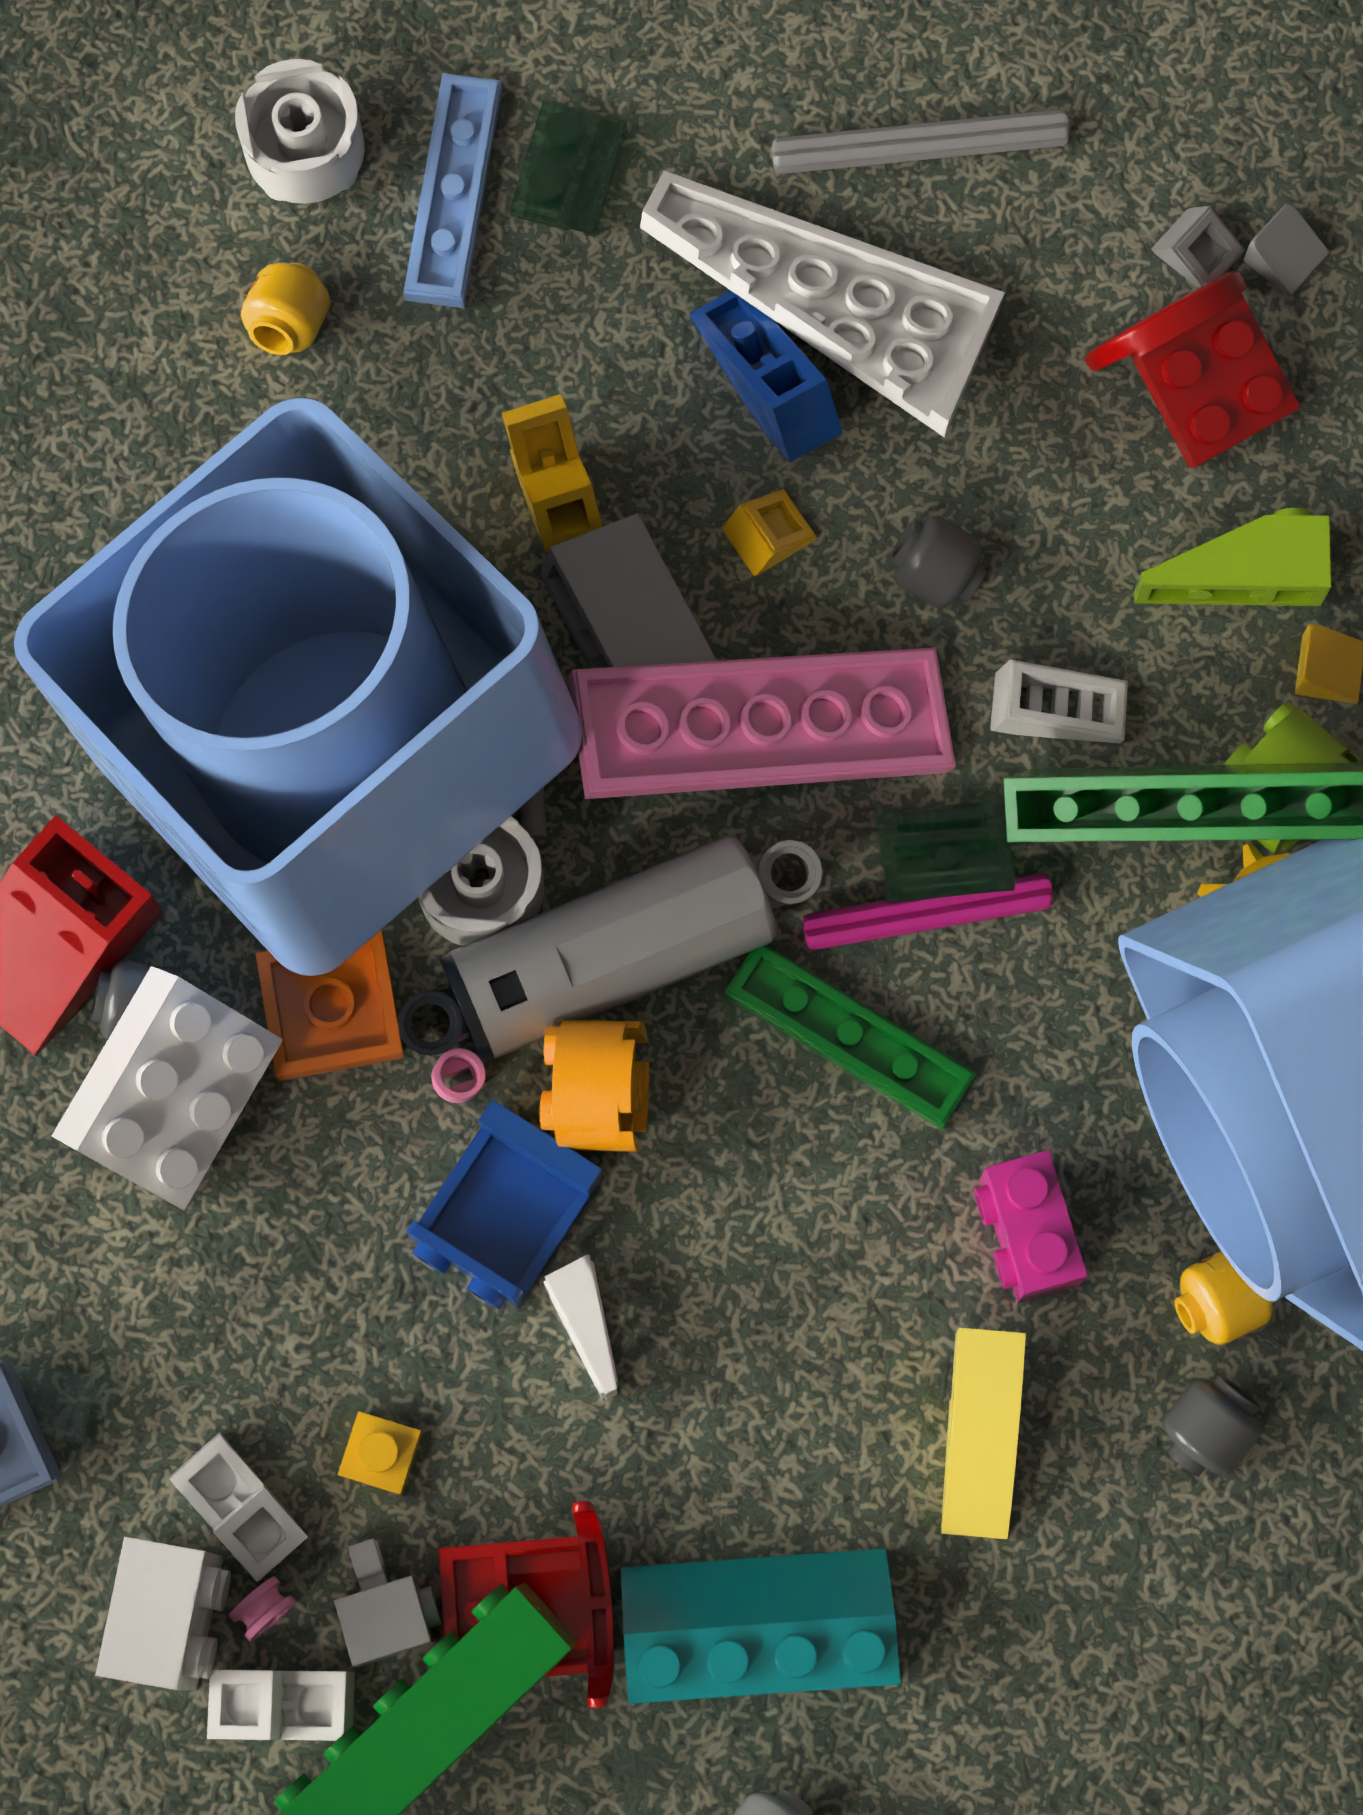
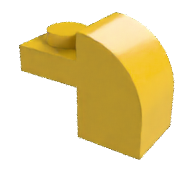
(551, 471)

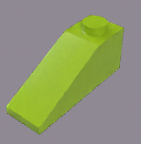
(1264, 562)

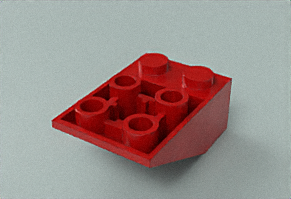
(61, 925)

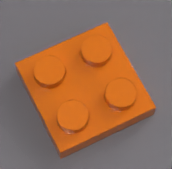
(332, 1017)

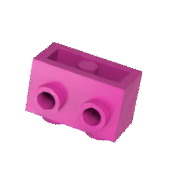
(1031, 1225)

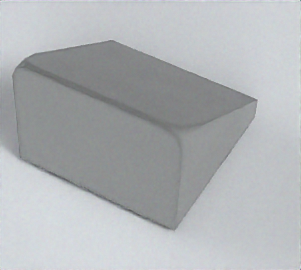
(1199, 246)
(1286, 251)

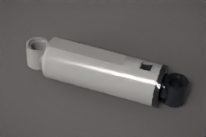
(611, 946)

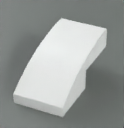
(238, 1507)
(280, 1704)

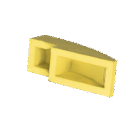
(983, 1432)

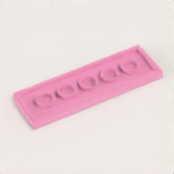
(761, 722)

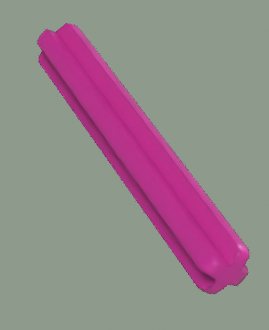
(890, 919)

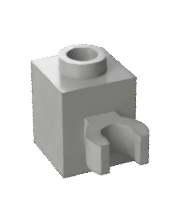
(385, 1614)

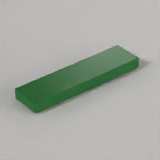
(850, 1035)

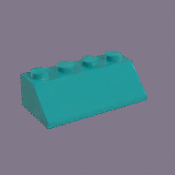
(759, 1626)

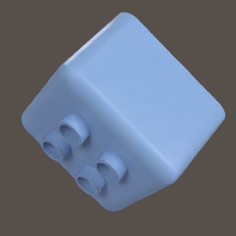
(305, 683)
(1262, 1071)

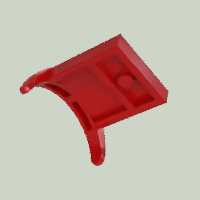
(1205, 368)
(564, 1573)

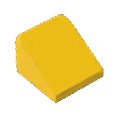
(767, 531)
(1329, 665)

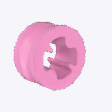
(262, 1608)

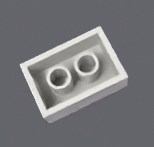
(167, 1087)

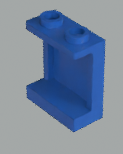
(505, 1208)

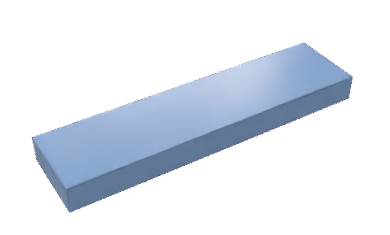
(453, 190)

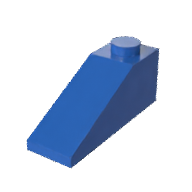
(770, 375)

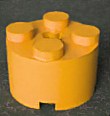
(596, 1085)

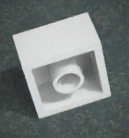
(163, 1615)

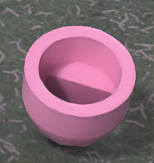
(453, 1063)

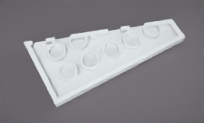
(865, 308)

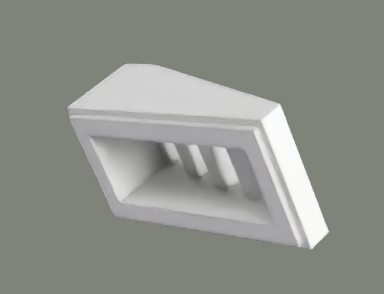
(1011, 719)
(580, 1308)

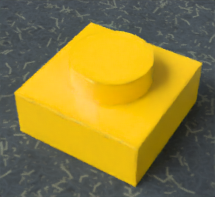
(380, 1453)

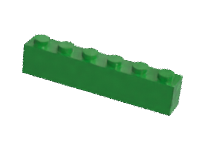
(1186, 803)
(441, 1715)

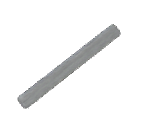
(920, 141)

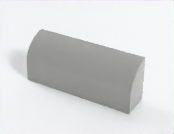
(622, 599)

